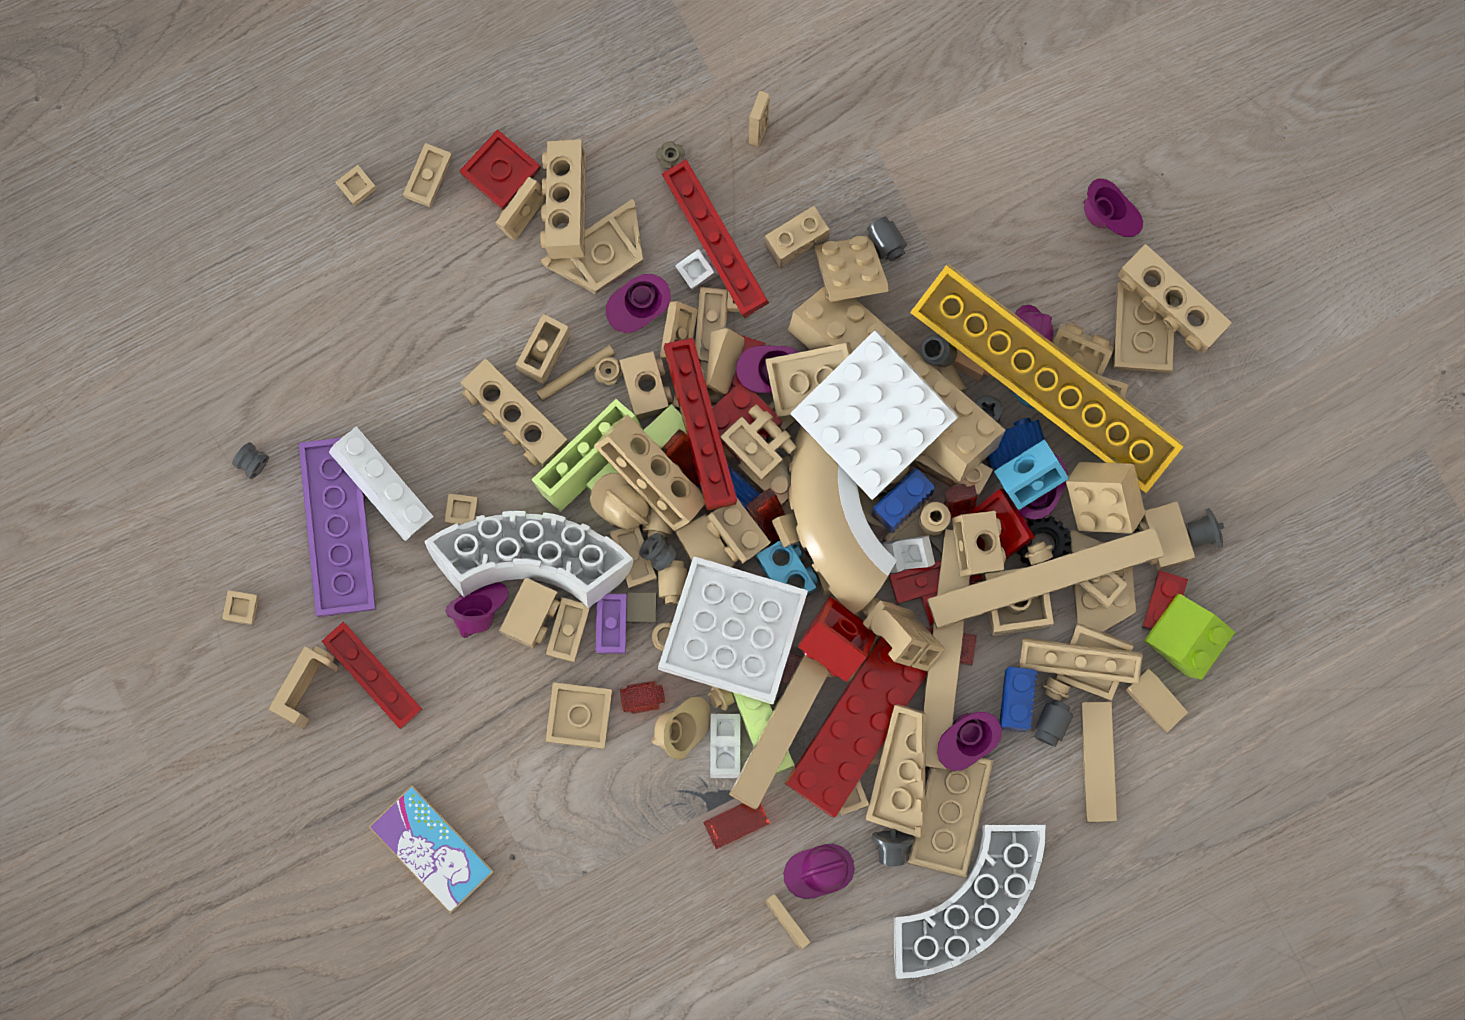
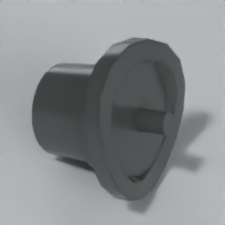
(1206, 530)
(892, 846)

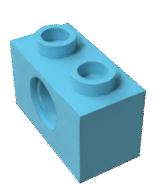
(1031, 474)

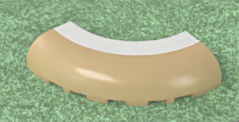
(835, 526)

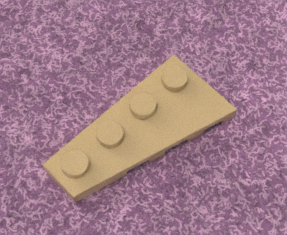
(900, 779)

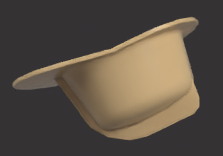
(619, 502)
(682, 728)

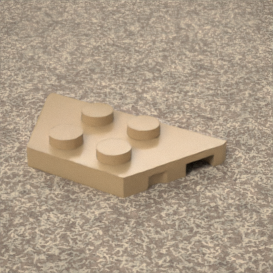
(610, 251)
(1088, 608)

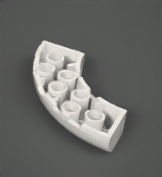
(530, 547)
(978, 909)

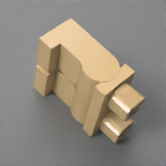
(908, 637)

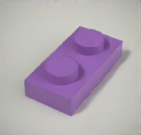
(611, 624)

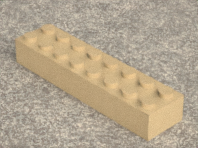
(965, 441)

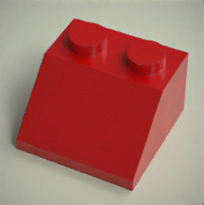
(837, 640)

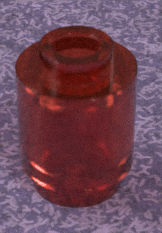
(642, 697)

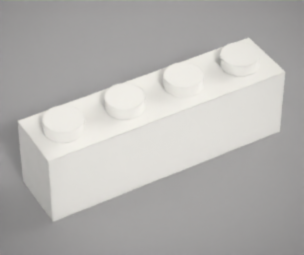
(380, 483)

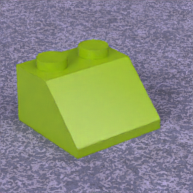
(1189, 637)

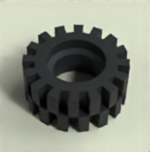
(1055, 530)

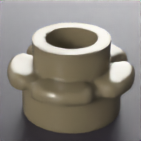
(670, 147)

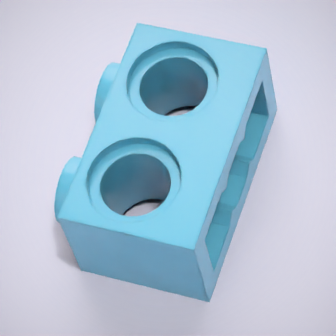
(792, 569)

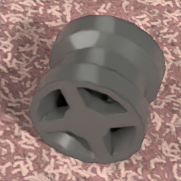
(990, 401)
(250, 460)
(658, 551)

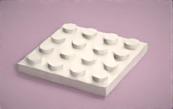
(874, 414)
(733, 630)

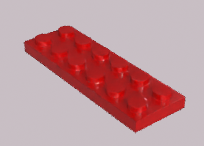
(854, 730)

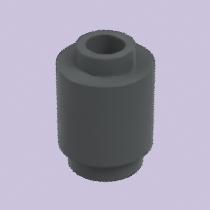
(887, 239)
(930, 351)
(1053, 723)

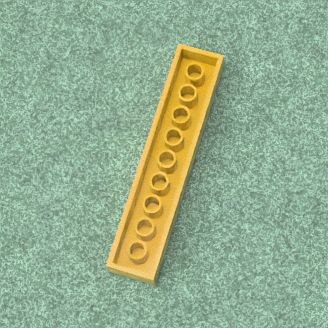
(1045, 376)

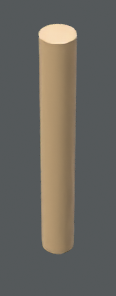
(574, 373)

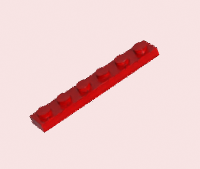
(715, 238)
(700, 424)

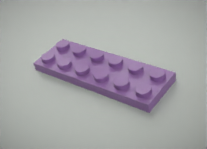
(335, 533)

